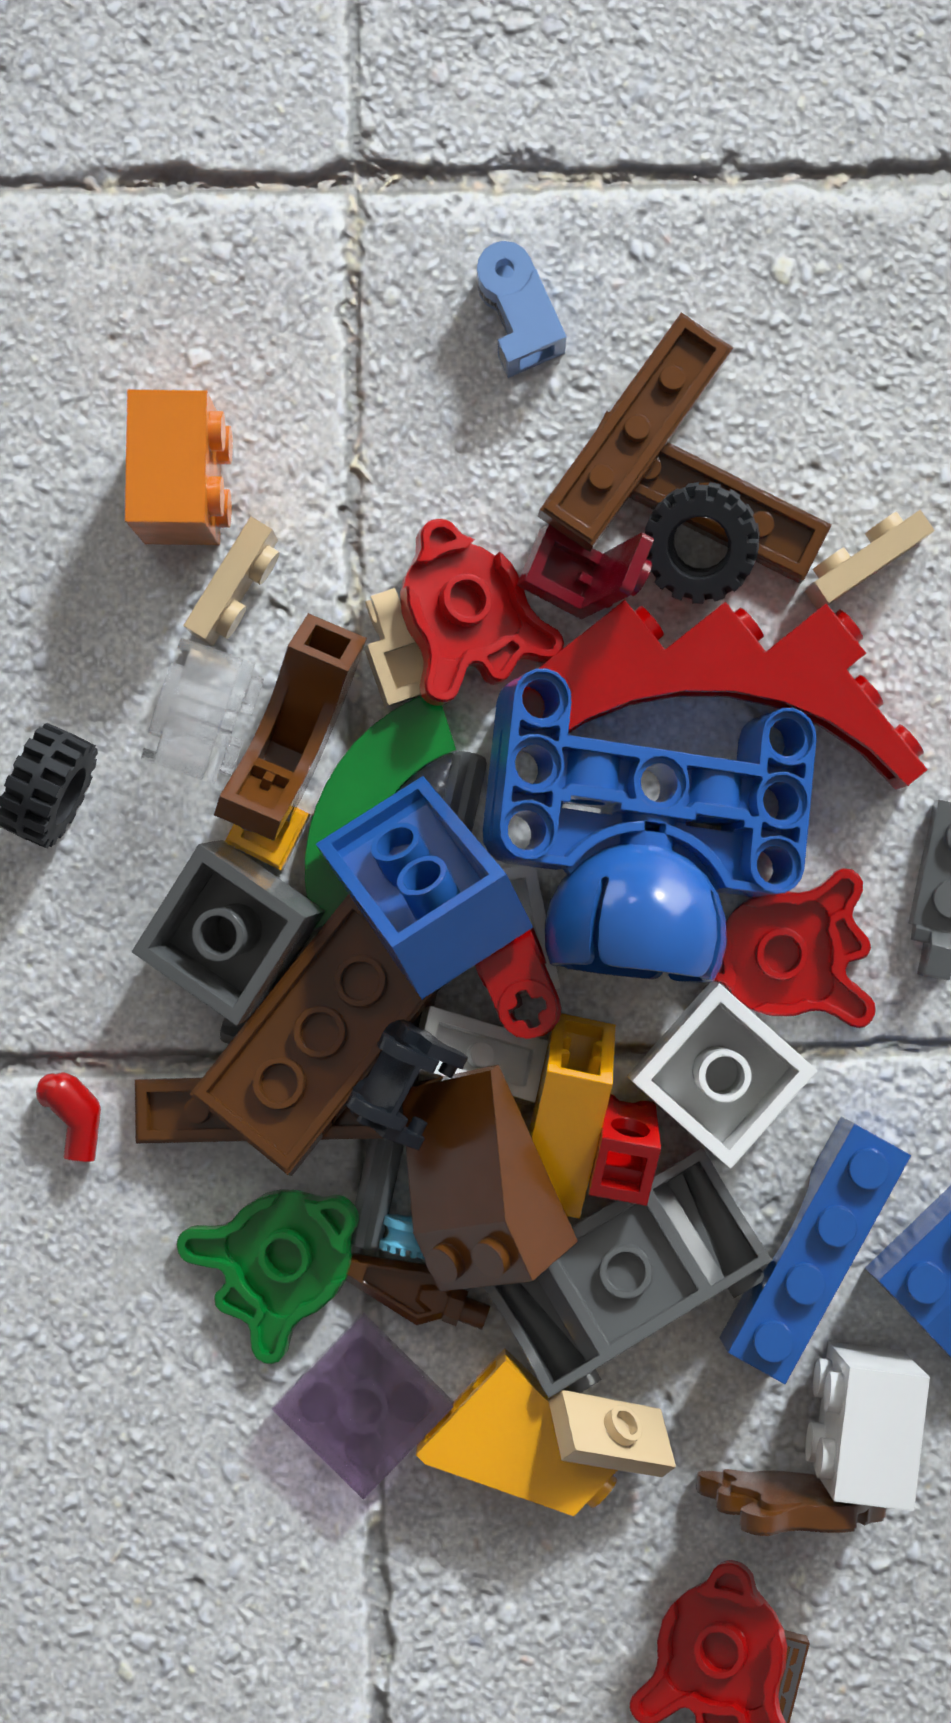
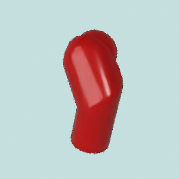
(77, 1109)

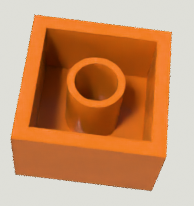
(175, 467)

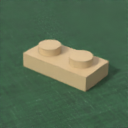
(887, 542)
(247, 561)

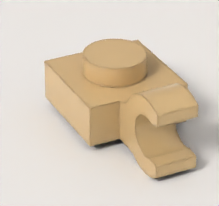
(396, 657)

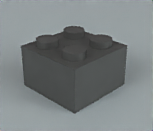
(227, 930)

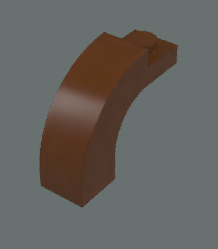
(293, 728)

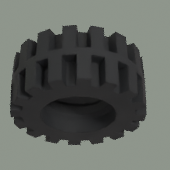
(731, 515)
(47, 785)

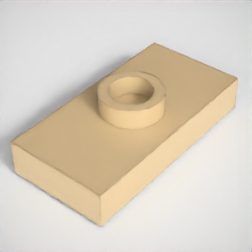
(611, 1434)

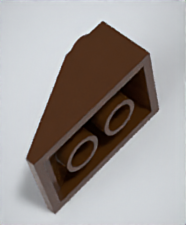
(480, 1185)

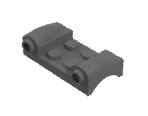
(632, 1275)

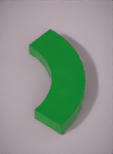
(365, 777)

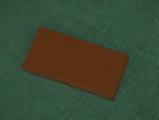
(310, 1041)

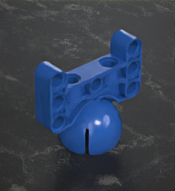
(634, 895)

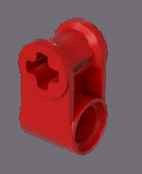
(512, 972)

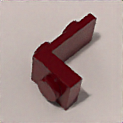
(582, 579)

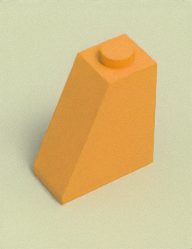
(573, 1104)
(508, 1441)

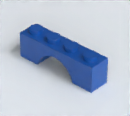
(799, 1283)

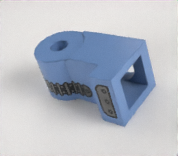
(514, 289)

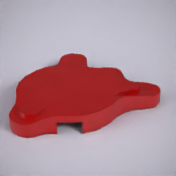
(468, 613)
(793, 950)
(717, 1654)

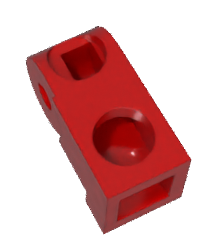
(626, 1152)

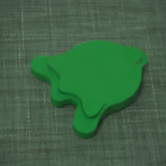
(278, 1261)

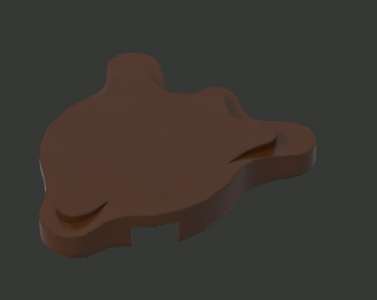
(782, 1502)

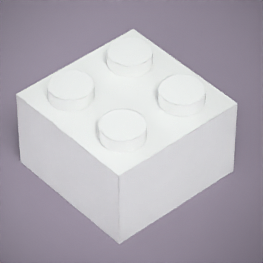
(722, 1073)
(868, 1425)

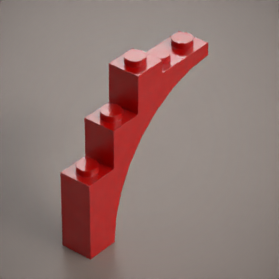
(625, 665)

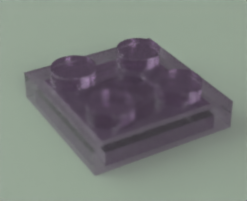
(363, 1405)

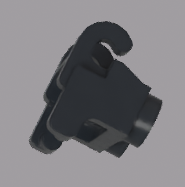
(379, 1096)

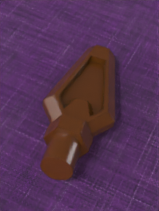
(413, 1292)

